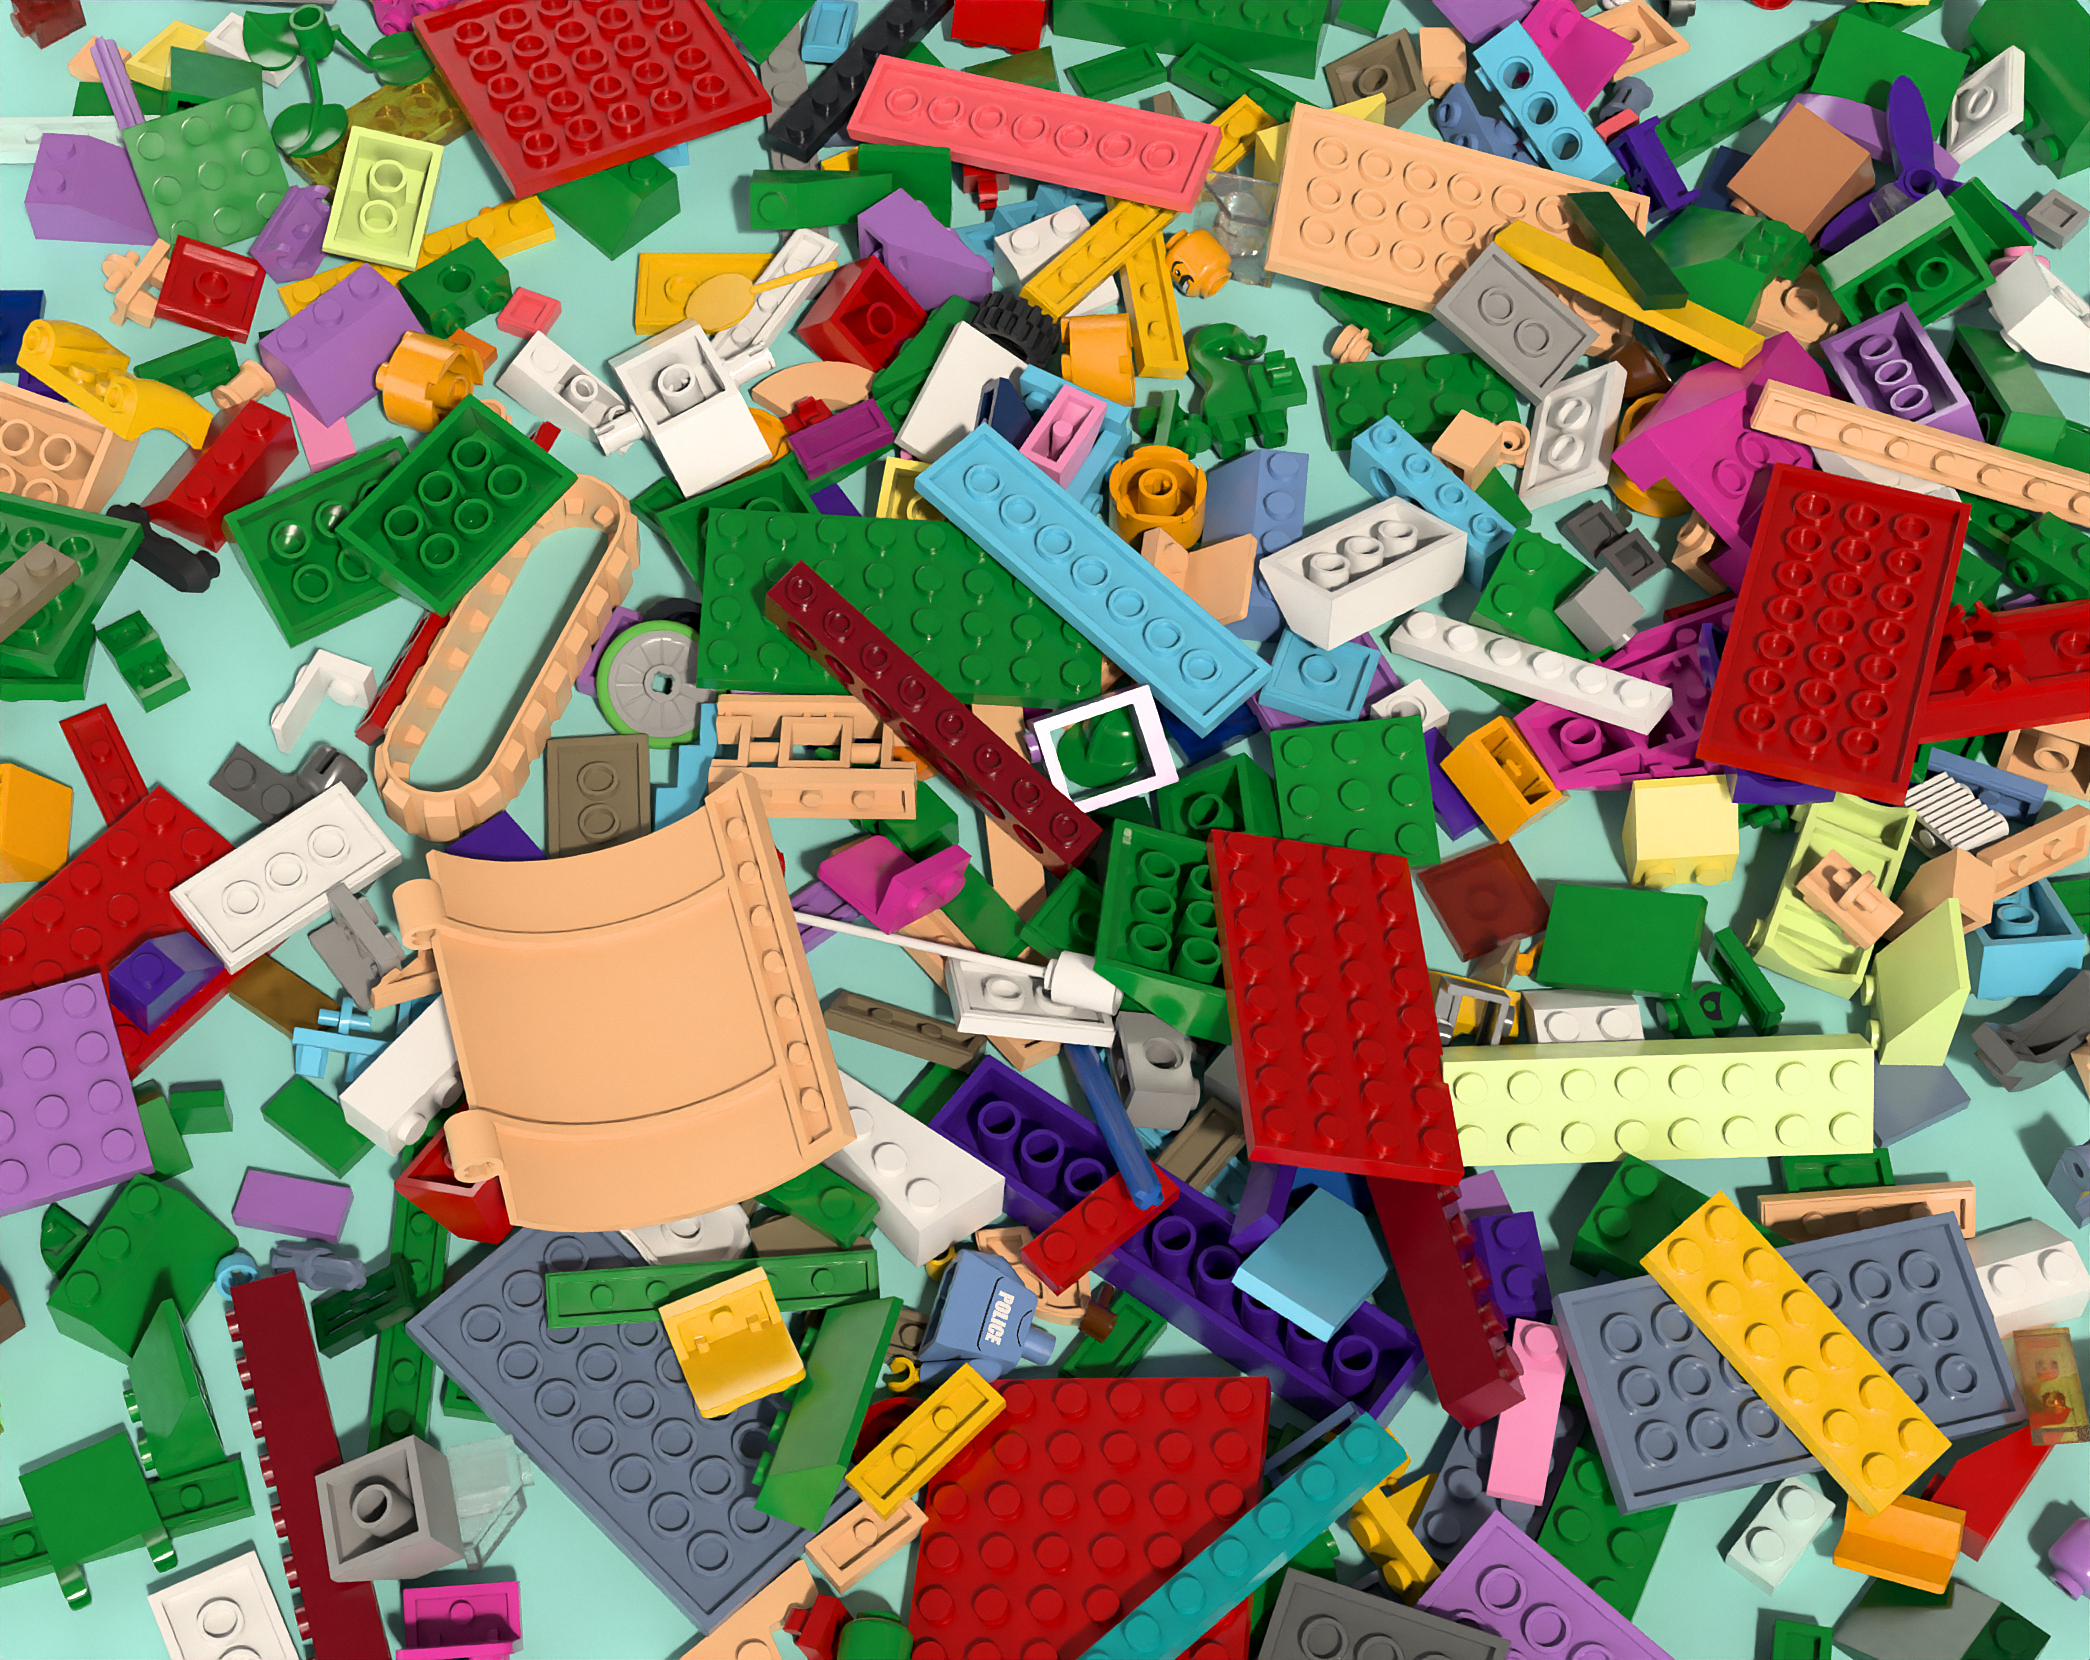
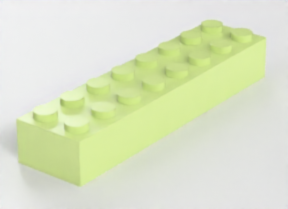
(1662, 1099)

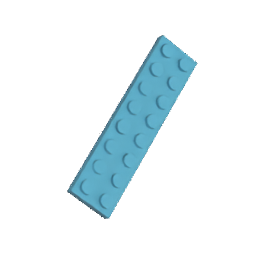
(1093, 579)

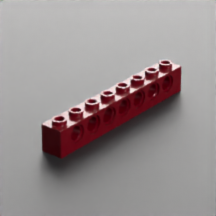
(932, 721)

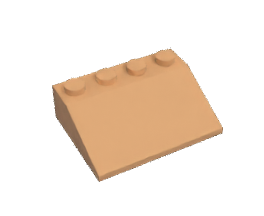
(58, 452)

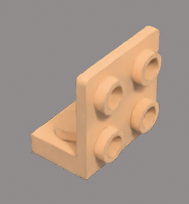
(1213, 576)

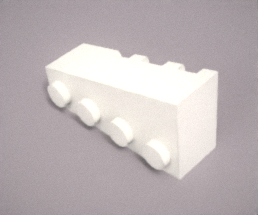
(922, 1182)

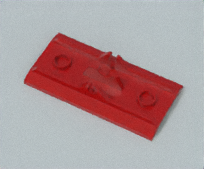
(2009, 671)

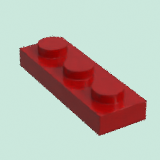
(1091, 1232)

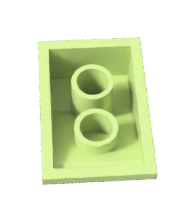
(384, 198)
(1918, 990)

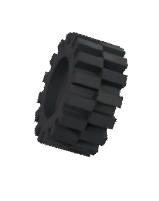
(1017, 327)

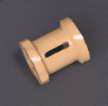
(248, 384)

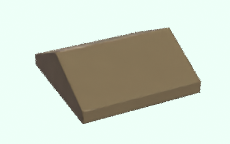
(1382, 67)

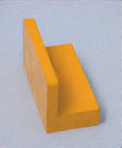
(1905, 1543)

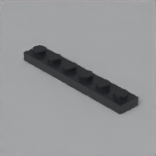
(837, 92)

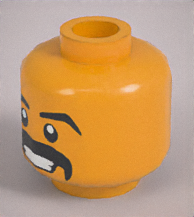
(1197, 263)

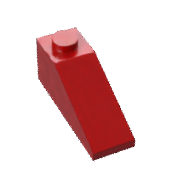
(1988, 1486)

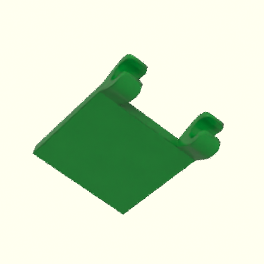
(91, 1508)

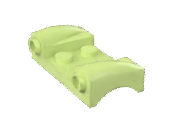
(1807, 942)

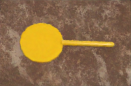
(731, 296)

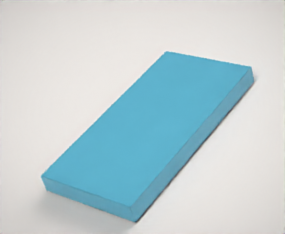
(1318, 1265)

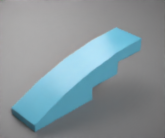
(1048, 200)
(693, 773)

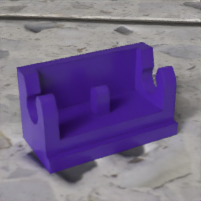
(1651, 170)

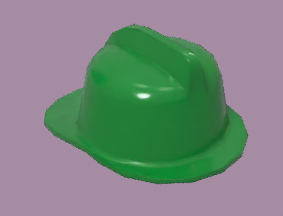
(1100, 749)

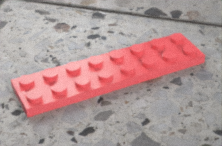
(1037, 133)

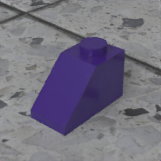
(161, 978)

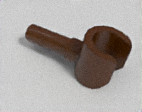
(1099, 1320)

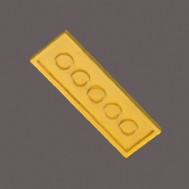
(1796, 1354)

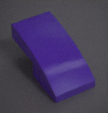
(1451, 808)

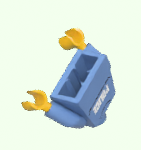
(976, 1319)

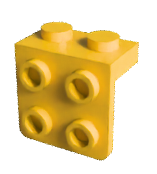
(732, 1343)
(1385, 1533)

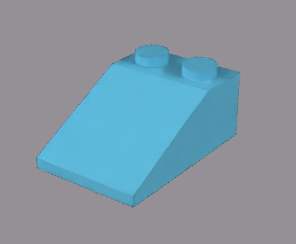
(2026, 947)

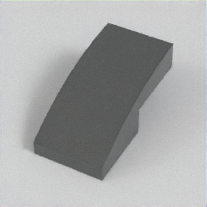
(1608, 544)

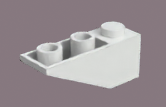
(561, 390)

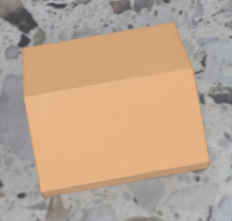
(1649, 33)

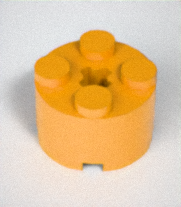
(1100, 355)
(427, 380)
(1157, 491)

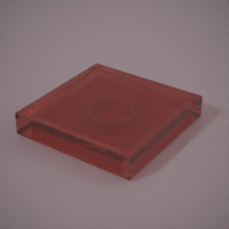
(1484, 900)

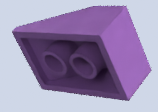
(86, 193)

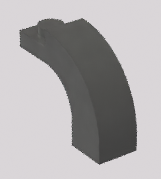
(2040, 1044)

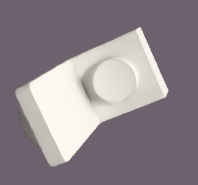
(326, 675)

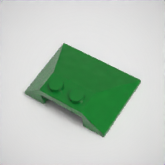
(1731, 258)

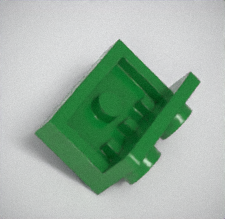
(2051, 560)

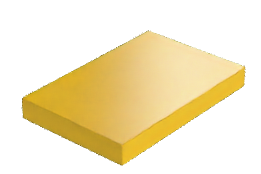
(671, 278)

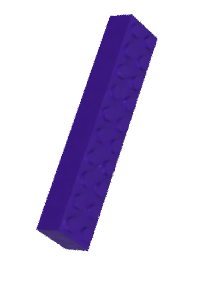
(1180, 1258)

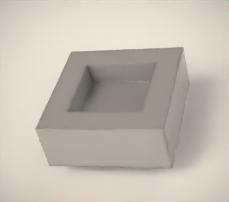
(2057, 218)

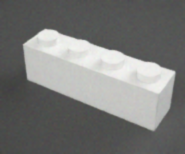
(406, 1083)

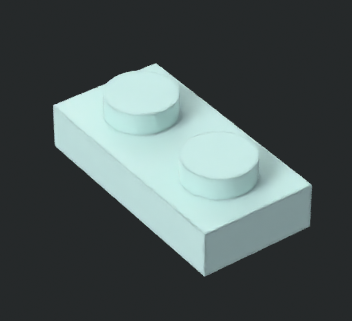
(1780, 1534)

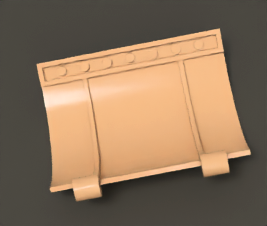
(632, 1023)

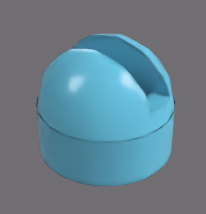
(225, 1277)

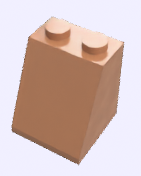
(1803, 175)

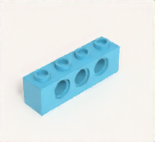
(1516, 52)
(1394, 463)

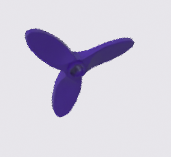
(1913, 163)

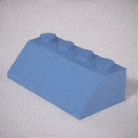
(1262, 498)

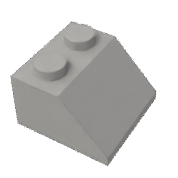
(390, 1514)

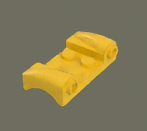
(95, 379)

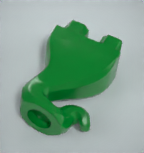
(1228, 398)

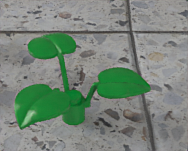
(276, 41)

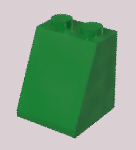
(202, 77)

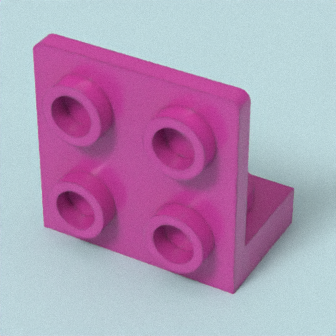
(1576, 48)

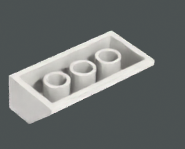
(1364, 571)

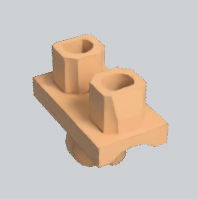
(133, 298)
(1849, 900)

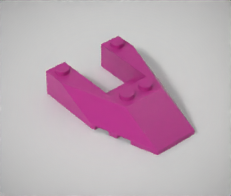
(1601, 756)

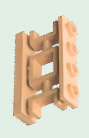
(815, 786)

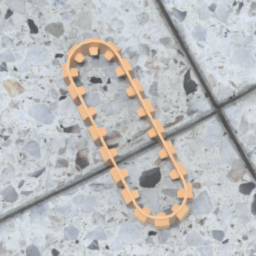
(457, 812)

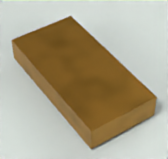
(280, 997)

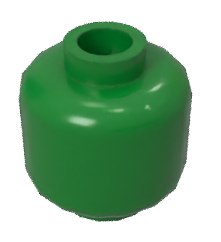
(875, 1637)

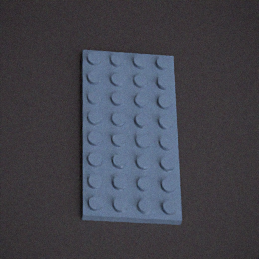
(619, 1424)
(1688, 1426)

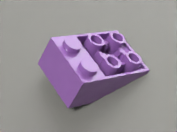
(922, 252)

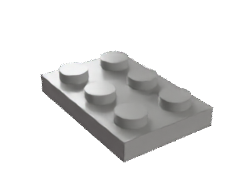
(1514, 323)

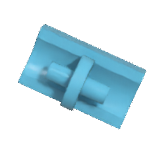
(314, 1044)

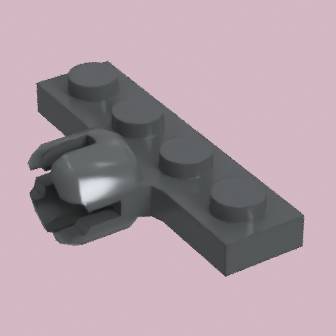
(272, 796)

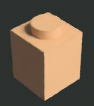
(1441, 59)
(1469, 448)

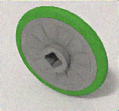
(628, 676)

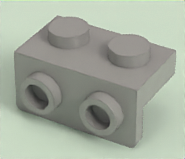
(355, 946)

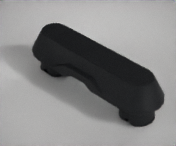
(167, 557)

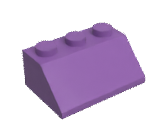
(337, 344)

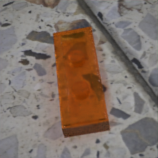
(2051, 1386)

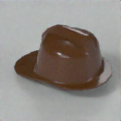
(1643, 370)

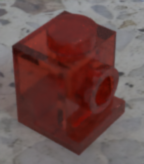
(47, 19)

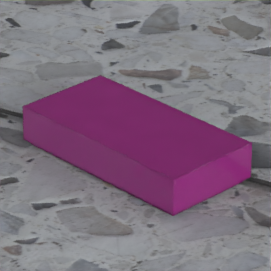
(841, 439)

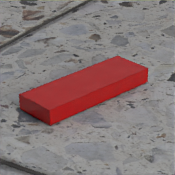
(104, 762)

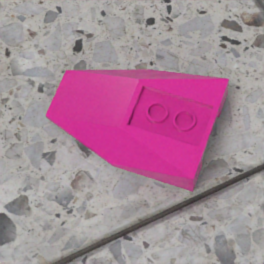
(1710, 452)

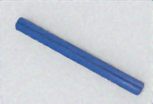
(1115, 1125)

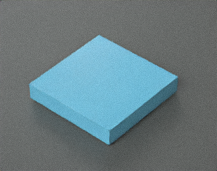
(1318, 682)

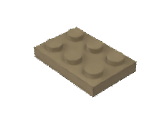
(597, 793)

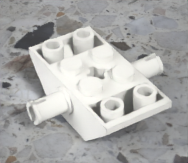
(689, 407)

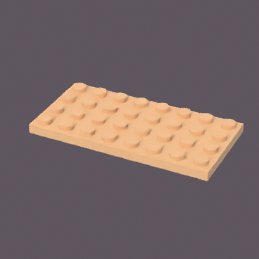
(1413, 213)

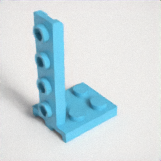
(1110, 446)

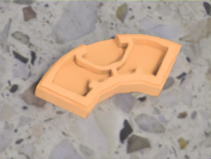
(835, 383)
(1065, 1309)

